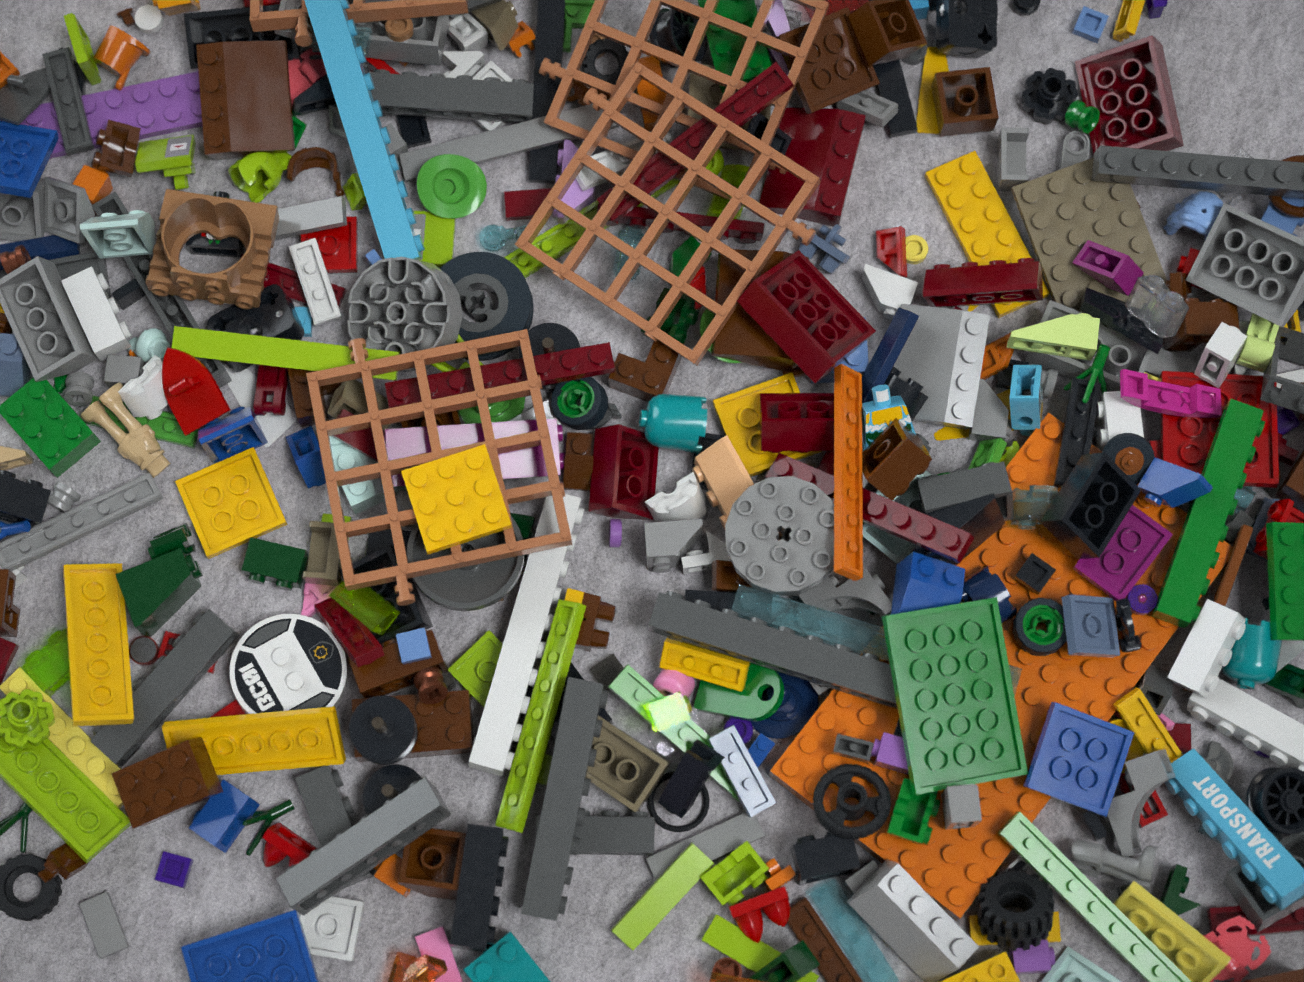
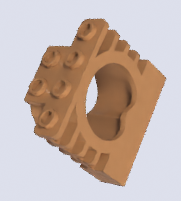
(192, 213)

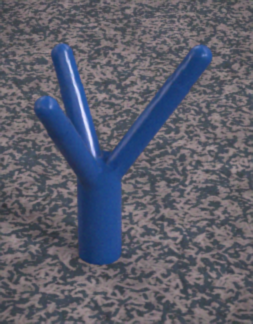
(14, 528)

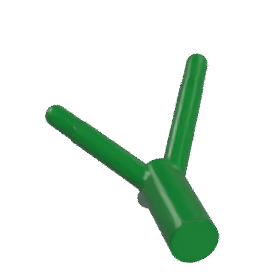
(1095, 370)

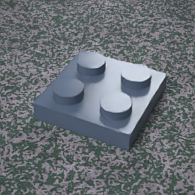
(1090, 626)

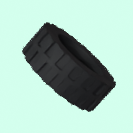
(27, 910)

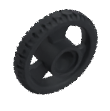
(834, 820)

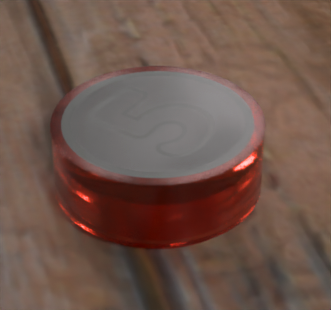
(144, 650)

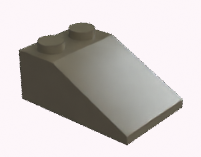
(625, 766)

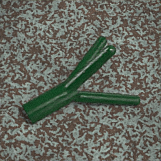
(269, 816)
(8, 822)

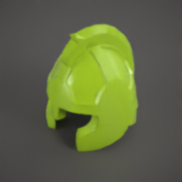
(259, 173)

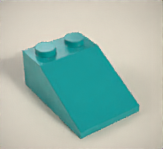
(505, 963)

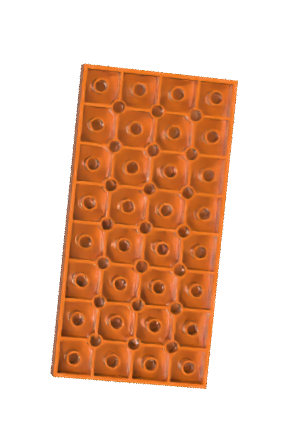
(963, 858)

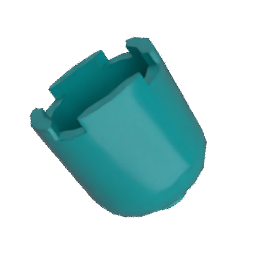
(675, 422)
(1253, 657)

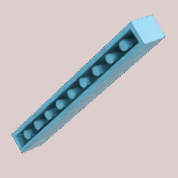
(363, 128)

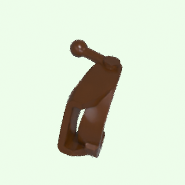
(314, 158)

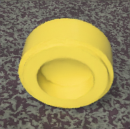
(916, 249)

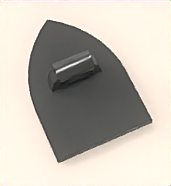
(23, 95)

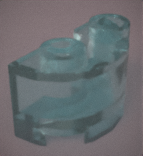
(1031, 505)

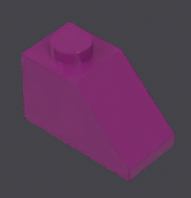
(1108, 267)

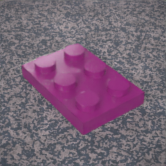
(1126, 555)

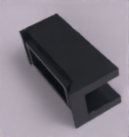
(689, 778)

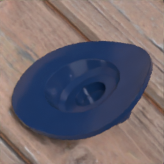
(795, 711)

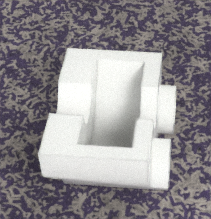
(146, 393)
(682, 504)

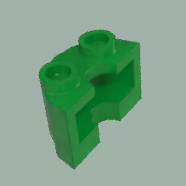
(912, 815)

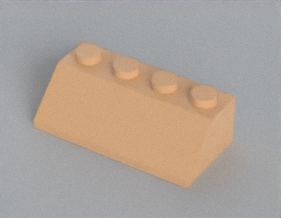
(723, 475)

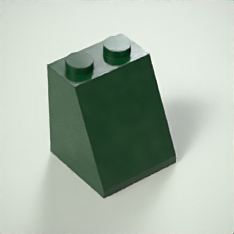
(159, 589)

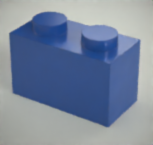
(223, 816)

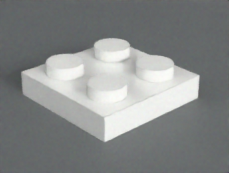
(333, 928)

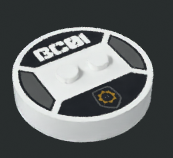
(288, 666)

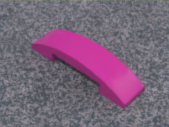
(1169, 398)

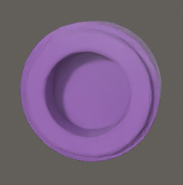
(615, 533)

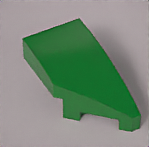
(682, 256)

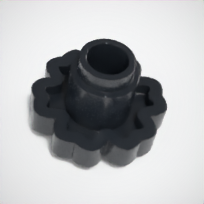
(1048, 95)

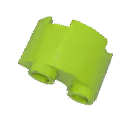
(736, 874)

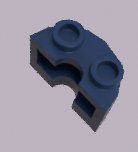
(982, 586)

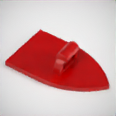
(191, 391)

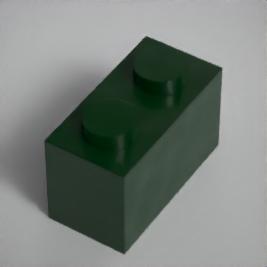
(275, 564)

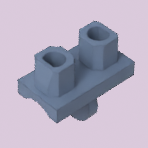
(834, 256)

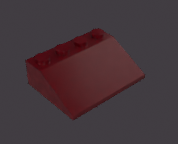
(1132, 95)
(825, 146)
(805, 315)

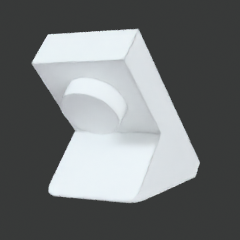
(468, 33)
(463, 62)
(697, 561)

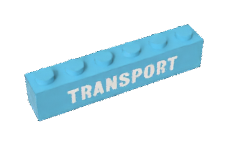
(1237, 829)

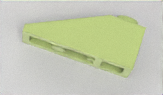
(1065, 336)

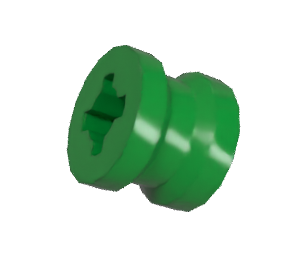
(1082, 116)

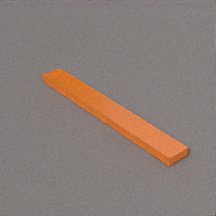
(848, 473)

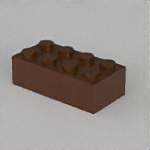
(442, 726)

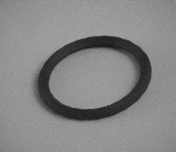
(660, 822)

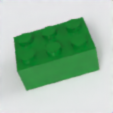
(48, 425)

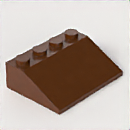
(245, 98)
(742, 336)

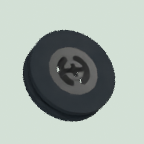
(501, 277)

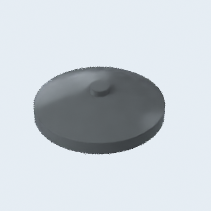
(469, 586)

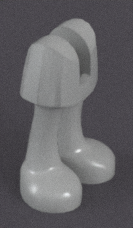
(1093, 858)

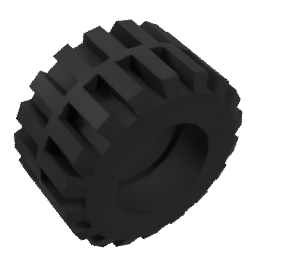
(1014, 928)

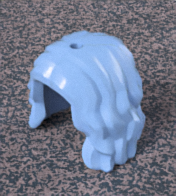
(1195, 212)

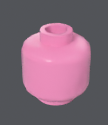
(673, 681)

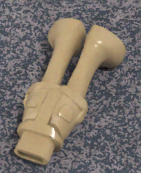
(140, 442)

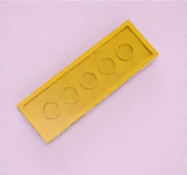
(978, 217)
(97, 645)
(264, 739)

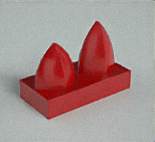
(284, 842)
(749, 915)

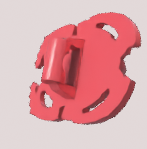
(304, 73)
(1238, 948)

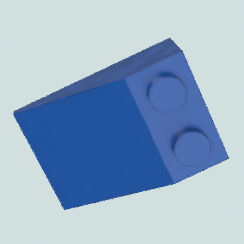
(231, 434)
(926, 584)

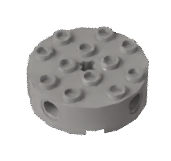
(404, 307)
(753, 530)

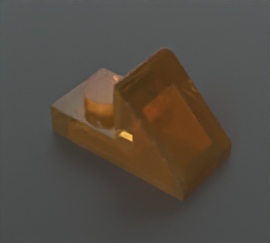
(413, 969)

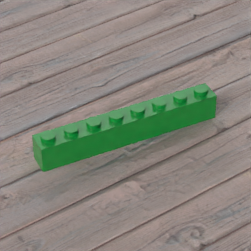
(1208, 513)

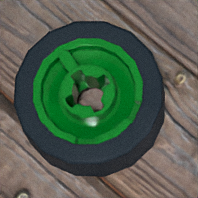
(593, 403)
(1038, 641)

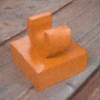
(522, 36)
(778, 876)

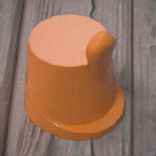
(119, 53)

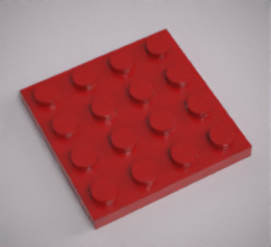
(1189, 439)

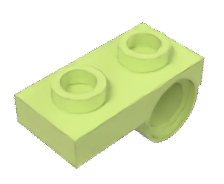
(1259, 344)

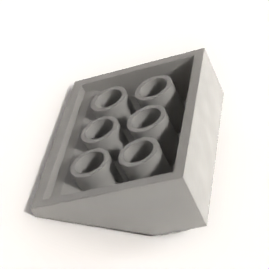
(1252, 265)
(947, 360)

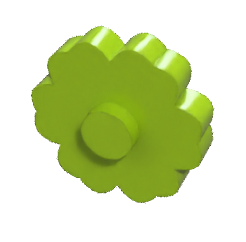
(25, 719)

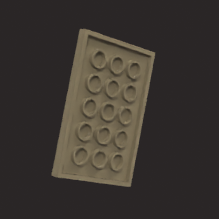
(1067, 211)

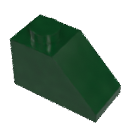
(788, 966)

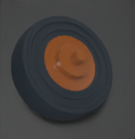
(1131, 454)

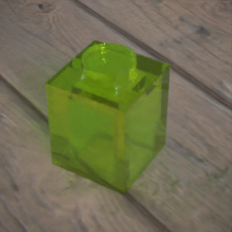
(668, 711)

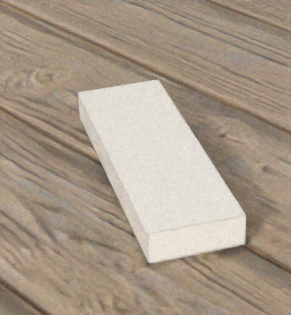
(315, 282)

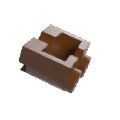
(117, 148)

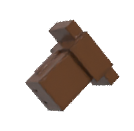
(127, 17)

